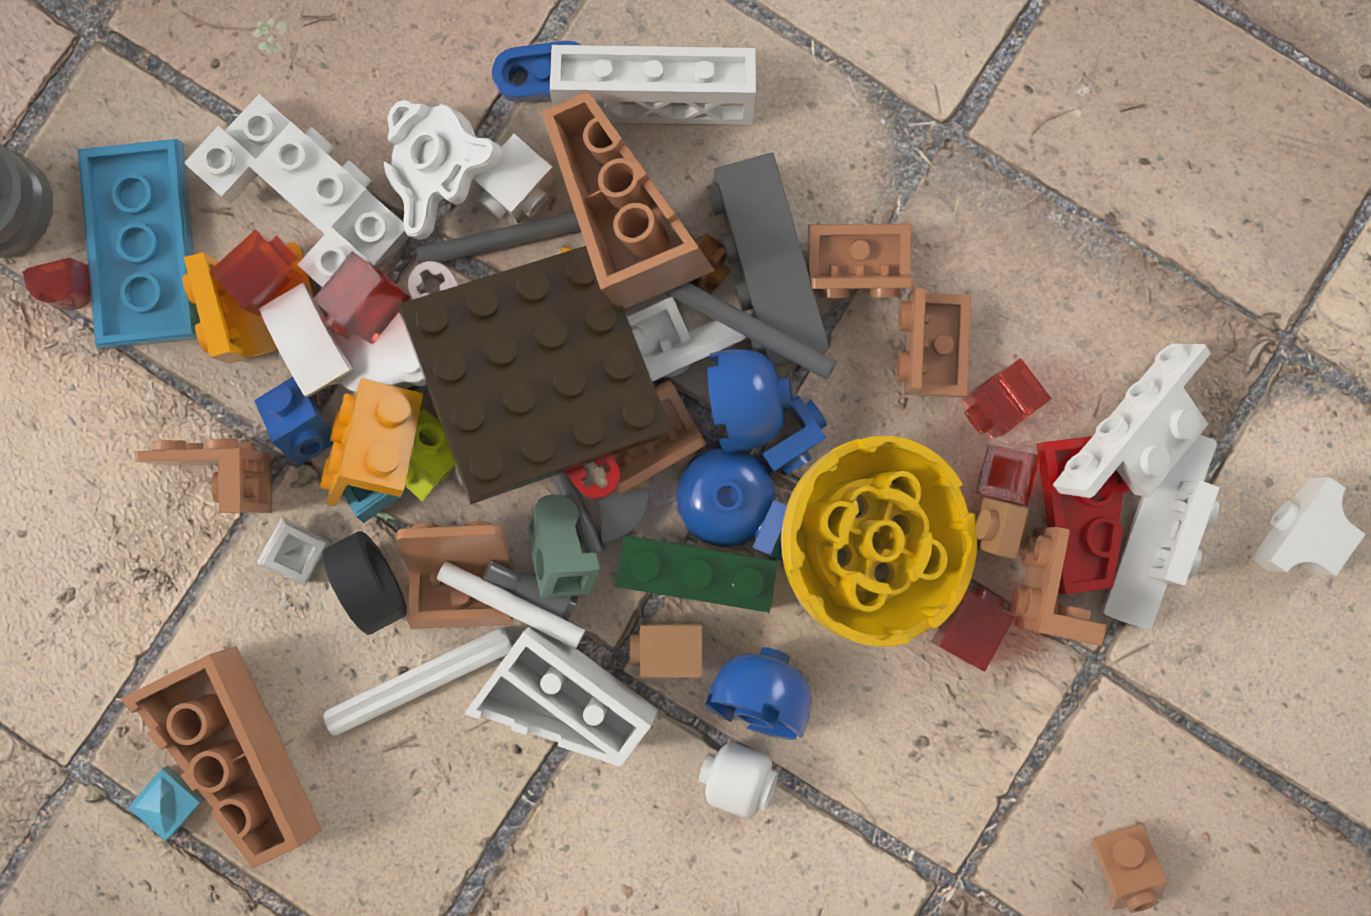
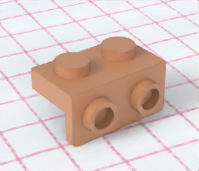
(859, 258)
(935, 344)
(682, 444)

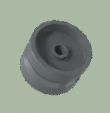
(24, 203)

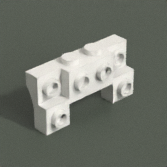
(308, 178)

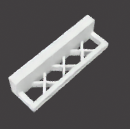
(655, 79)

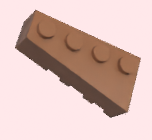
(623, 217)
(229, 752)

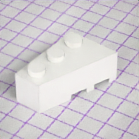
(564, 698)

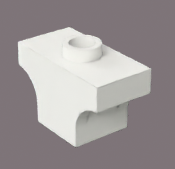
(1310, 531)

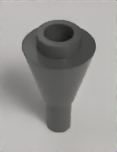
(526, 587)

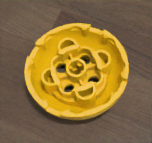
(926, 555)

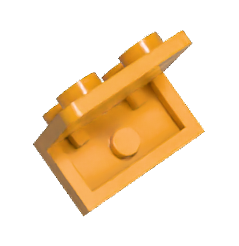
(225, 327)
(372, 440)

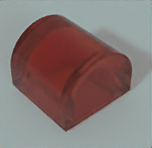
(60, 283)
(1008, 475)

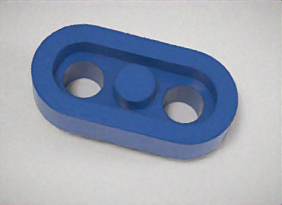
(534, 61)

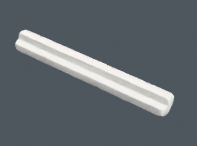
(417, 681)

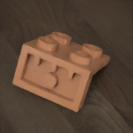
(242, 473)
(1036, 599)

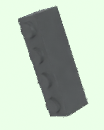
(766, 252)

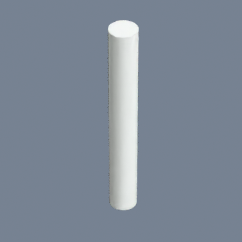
(510, 604)

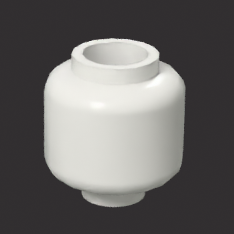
(738, 780)

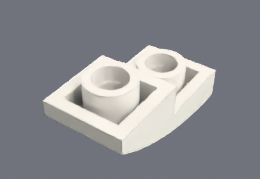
(305, 340)

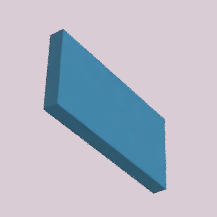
(137, 242)

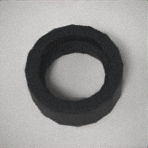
(364, 583)

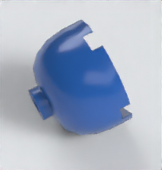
(747, 398)
(724, 497)
(762, 693)

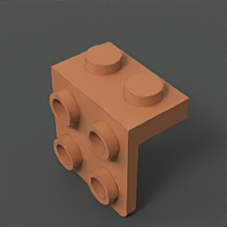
(469, 547)

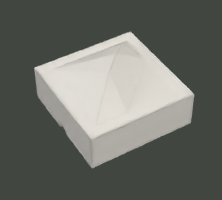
(293, 551)

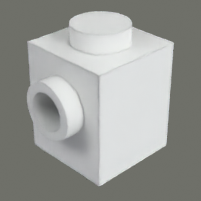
(517, 182)

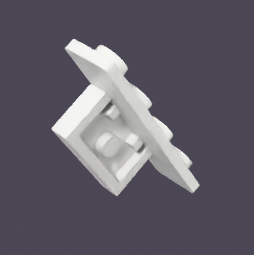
(665, 340)
(1145, 430)
(1164, 538)

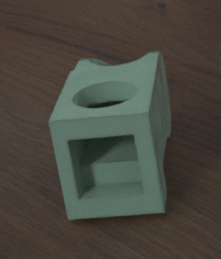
(556, 550)

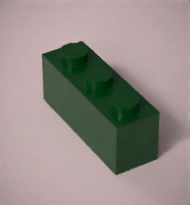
(696, 573)

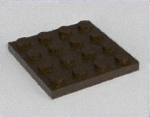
(532, 373)

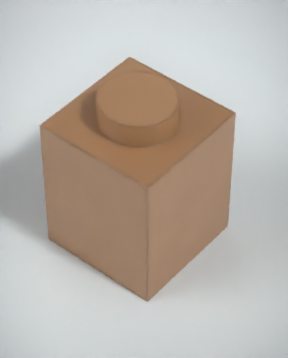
(668, 649)

